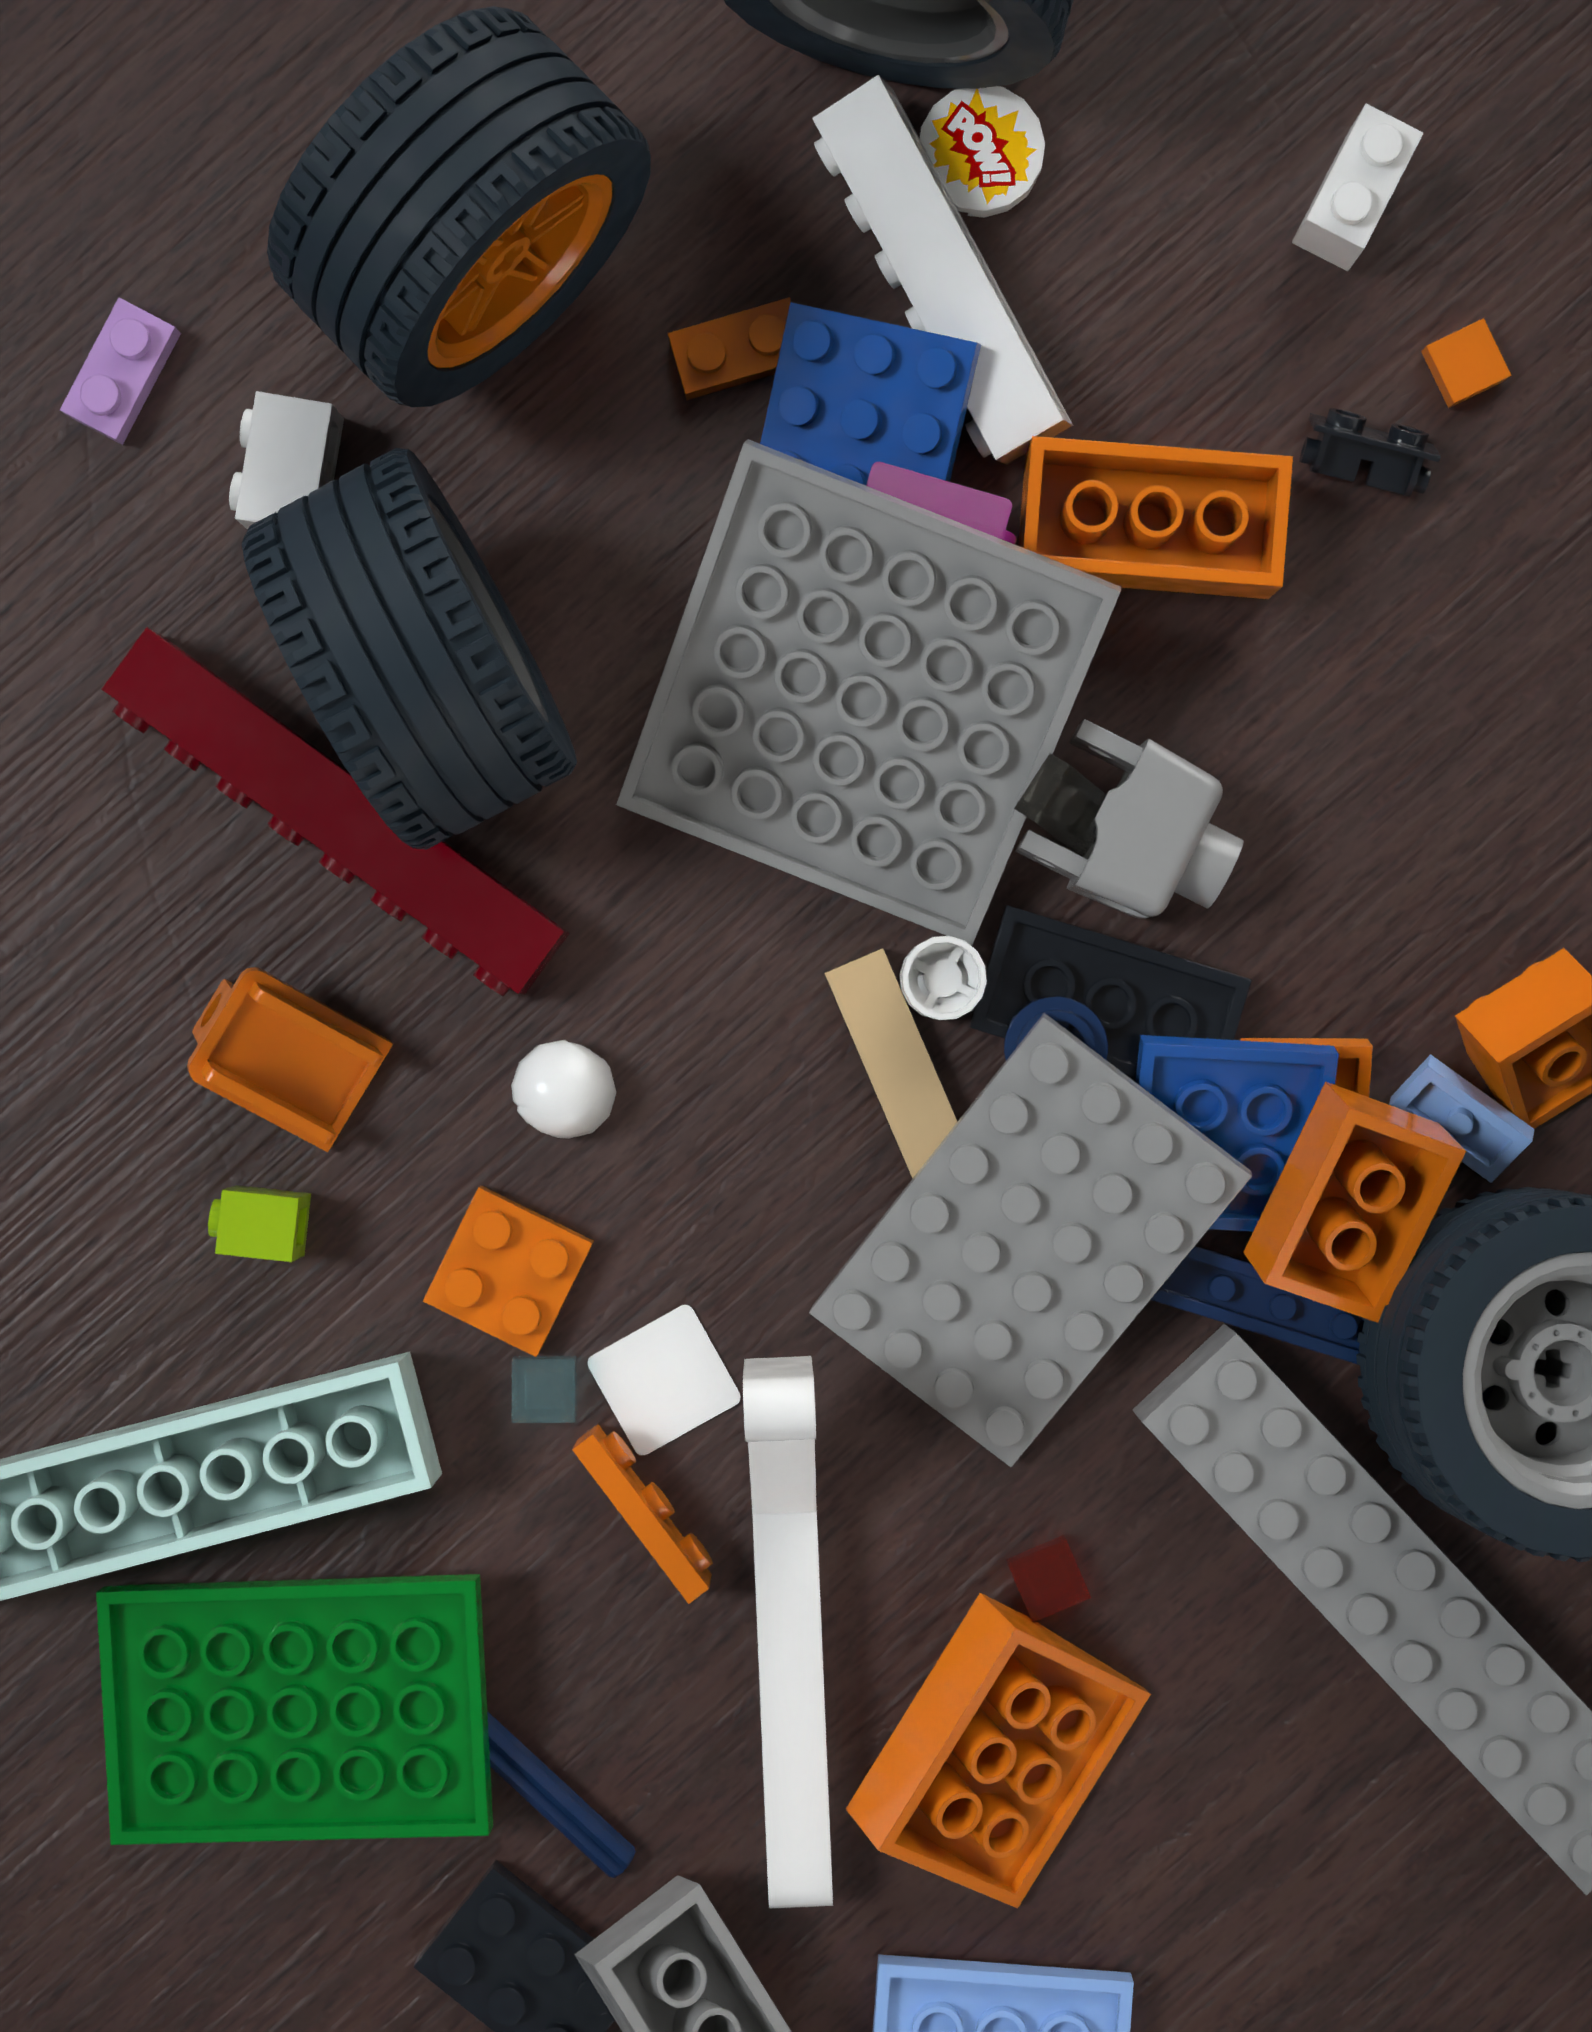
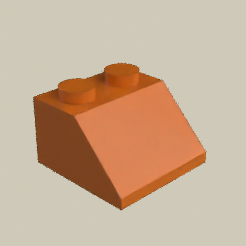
(1534, 1038)

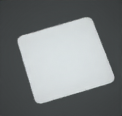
(664, 1380)

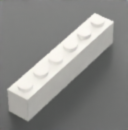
(937, 265)

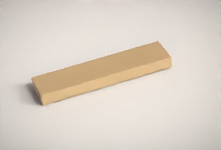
(893, 1056)

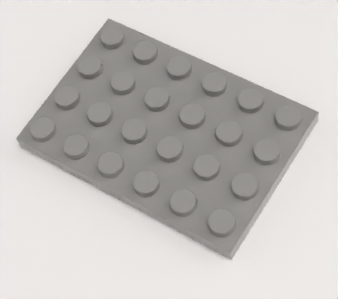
(1029, 1240)

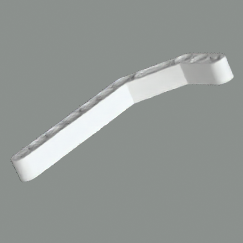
(789, 1628)

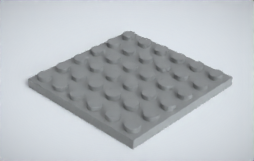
(864, 691)

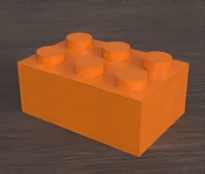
(1353, 1202)

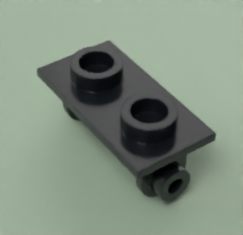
(1394, 455)

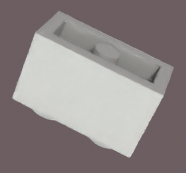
(1357, 187)
(288, 454)

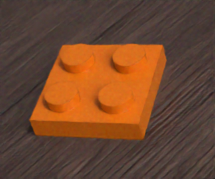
(508, 1271)

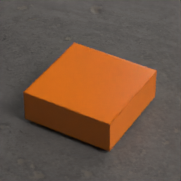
(1466, 363)

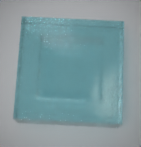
(544, 1389)

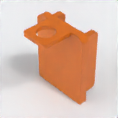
(284, 1055)

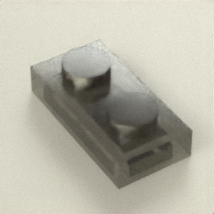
(1063, 804)

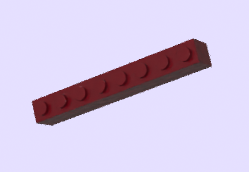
(323, 804)

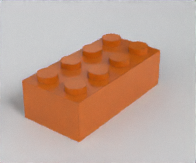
(1159, 515)

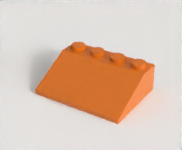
(995, 1753)

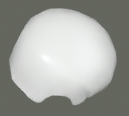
(563, 1089)

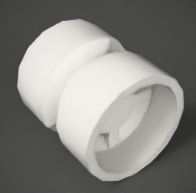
(943, 978)

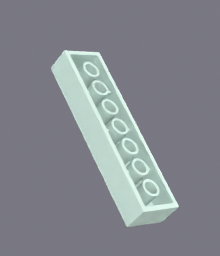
(213, 1474)

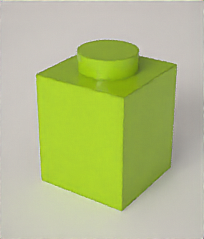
(260, 1223)

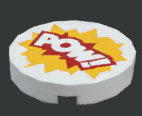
(984, 148)

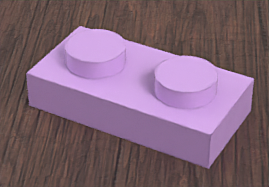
(120, 371)

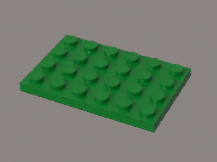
(295, 1710)

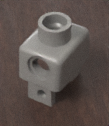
(1148, 832)

